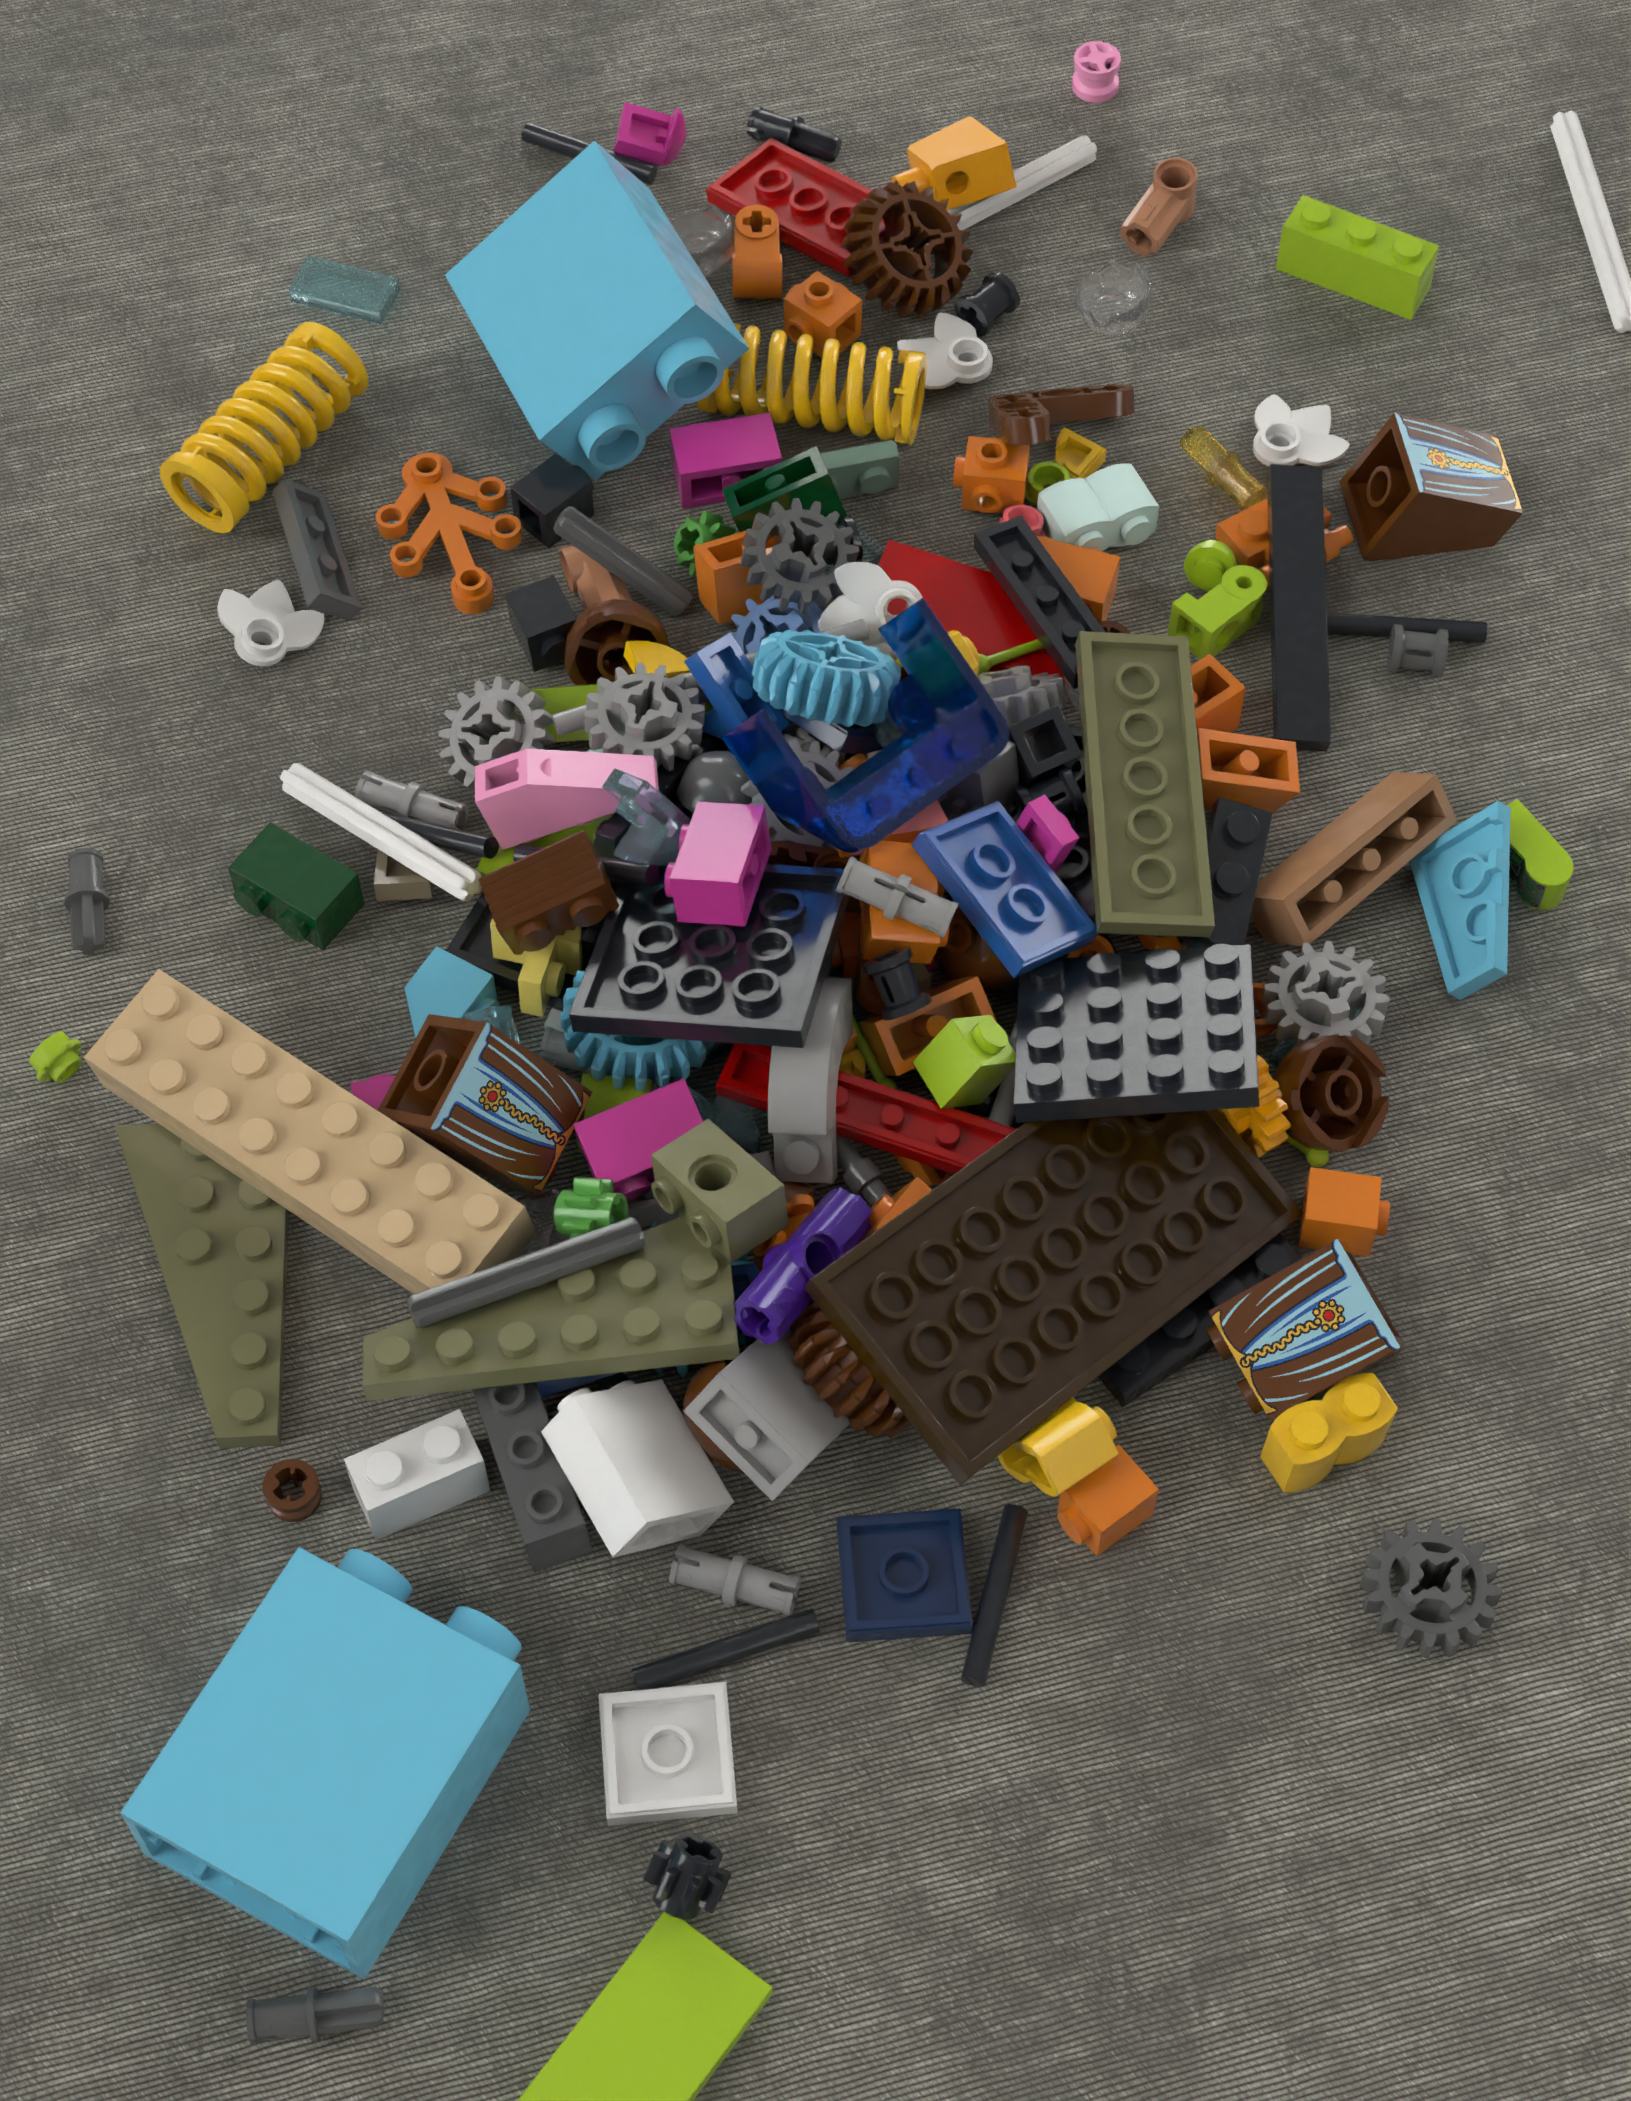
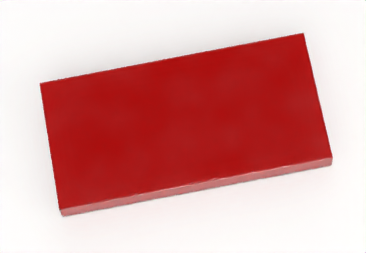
(803, 193)
(965, 602)

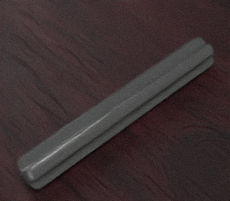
(525, 1272)

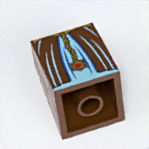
(1429, 490)
(486, 1102)
(1304, 1330)

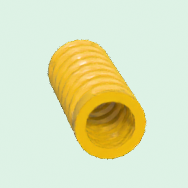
(898, 424)
(205, 454)

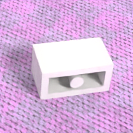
(417, 1474)

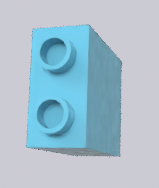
(596, 313)
(333, 1755)

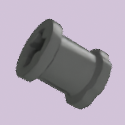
(1432, 661)

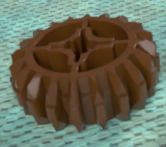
(896, 271)
(842, 1376)

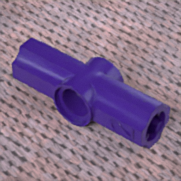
(778, 1292)

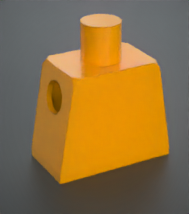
(960, 164)

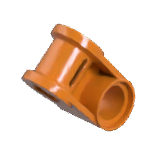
(756, 255)

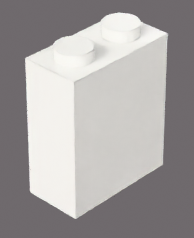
(636, 1466)

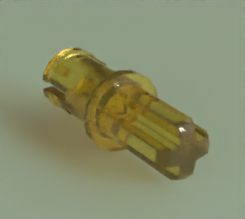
(1222, 467)

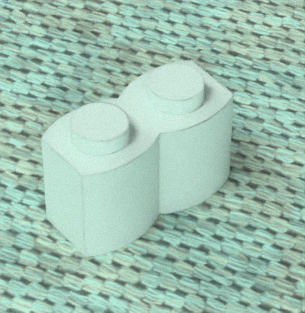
(1100, 510)

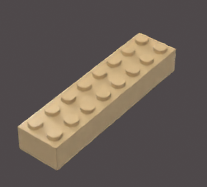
(305, 1140)

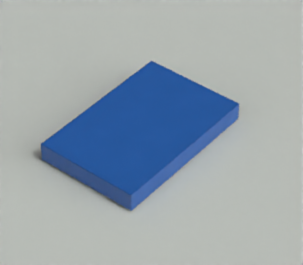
(1005, 888)

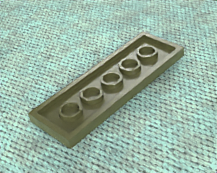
(1143, 785)

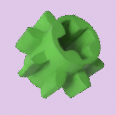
(697, 532)
(588, 1207)

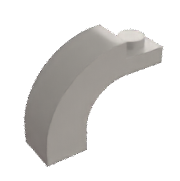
(805, 1091)

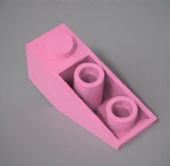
(550, 790)

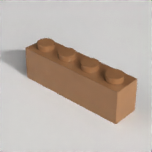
(1351, 858)

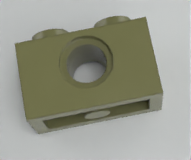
(719, 1191)

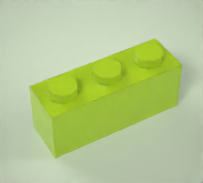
(1357, 257)

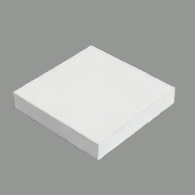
(667, 1754)

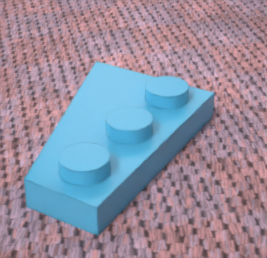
(1467, 899)

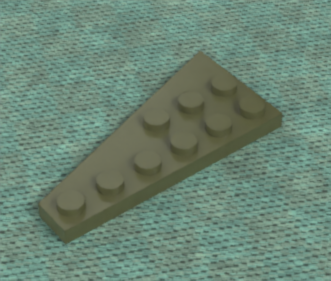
(225, 1275)
(623, 1315)

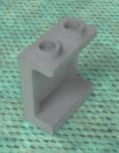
(766, 1415)

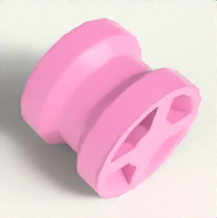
(1096, 71)

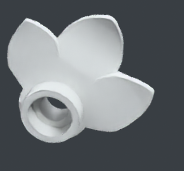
(952, 353)
(1295, 435)
(866, 597)
(267, 619)

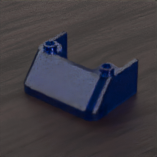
(947, 735)

